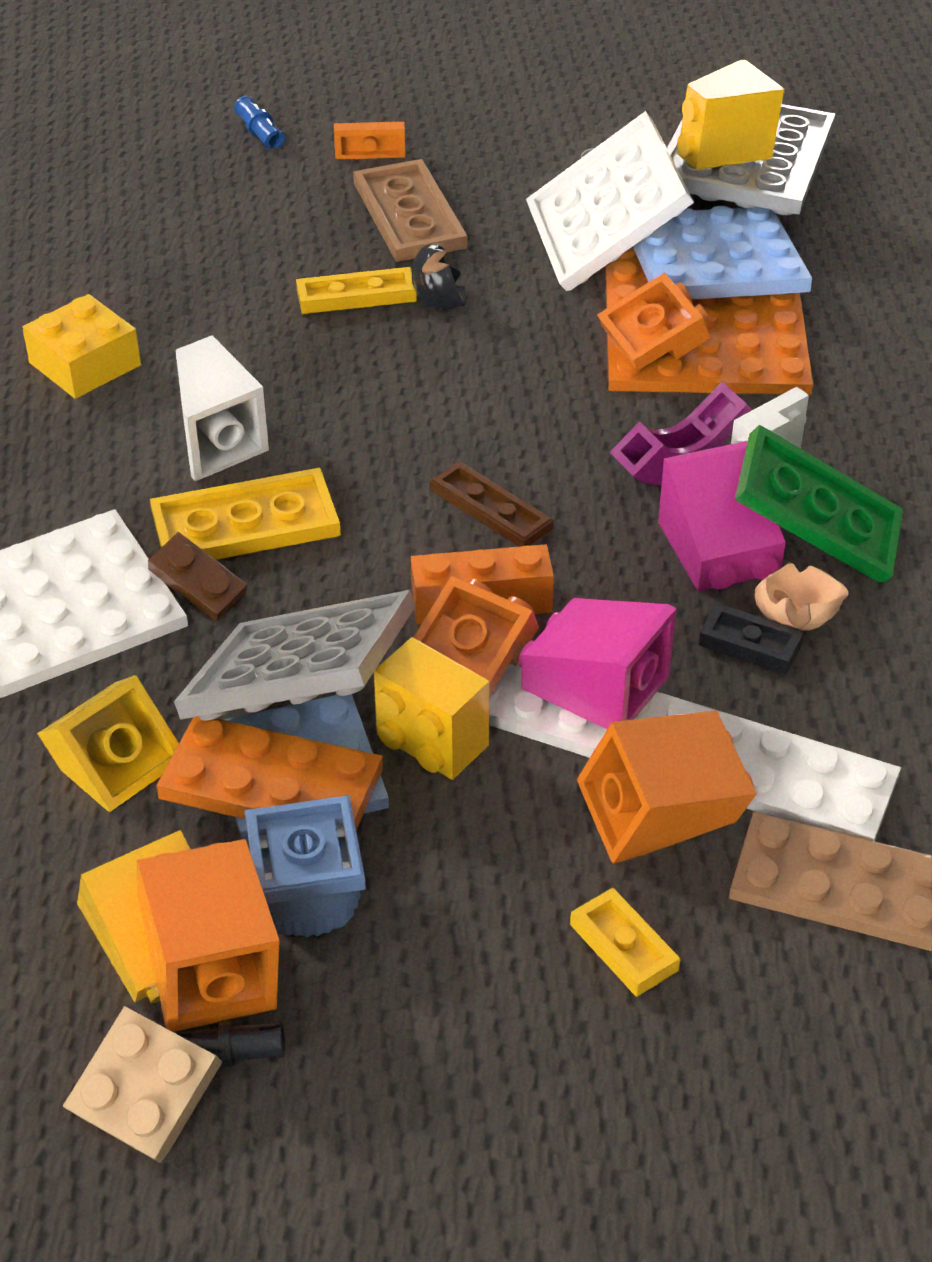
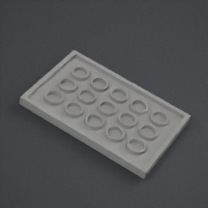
(767, 183)

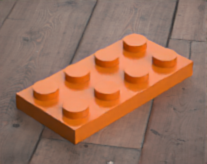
(246, 767)

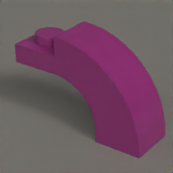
(705, 428)

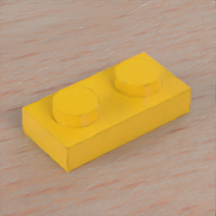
(625, 942)

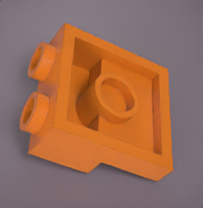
(655, 322)
(478, 628)

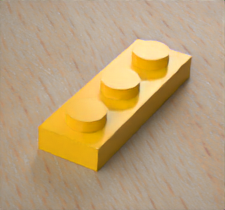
(355, 290)

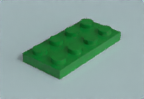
(819, 504)

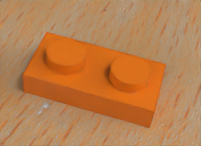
(369, 140)

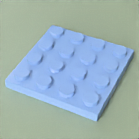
(725, 254)

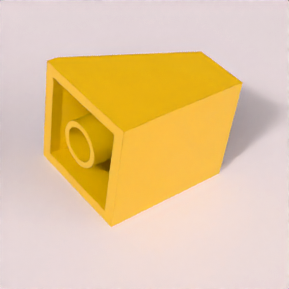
(730, 117)
(114, 913)

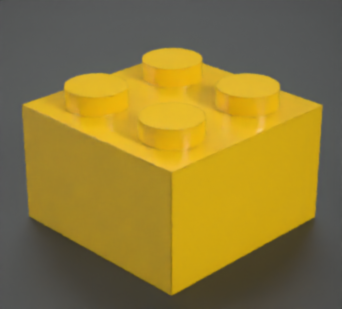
(82, 345)
(431, 708)

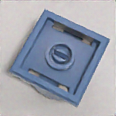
(307, 863)

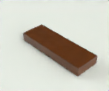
(491, 505)

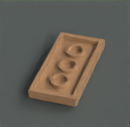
(409, 209)
(836, 880)

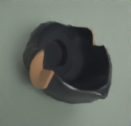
(436, 280)

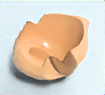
(800, 598)

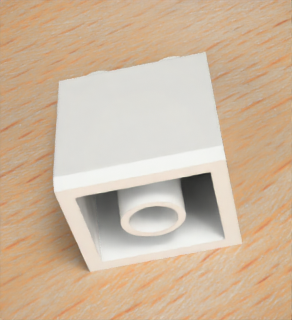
(220, 408)

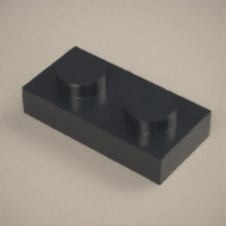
(751, 638)

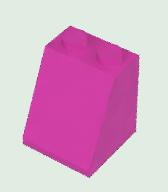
(708, 528)
(601, 658)

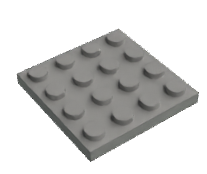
(297, 656)

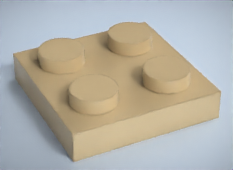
(143, 1084)

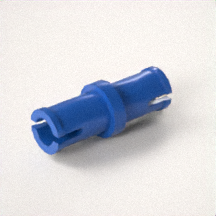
(259, 122)

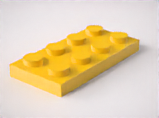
(250, 514)

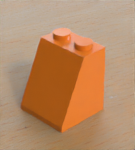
(663, 782)
(208, 934)

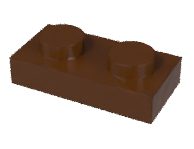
(197, 576)

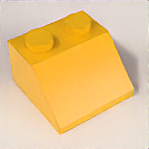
(112, 743)

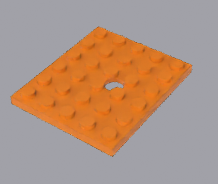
(753, 344)

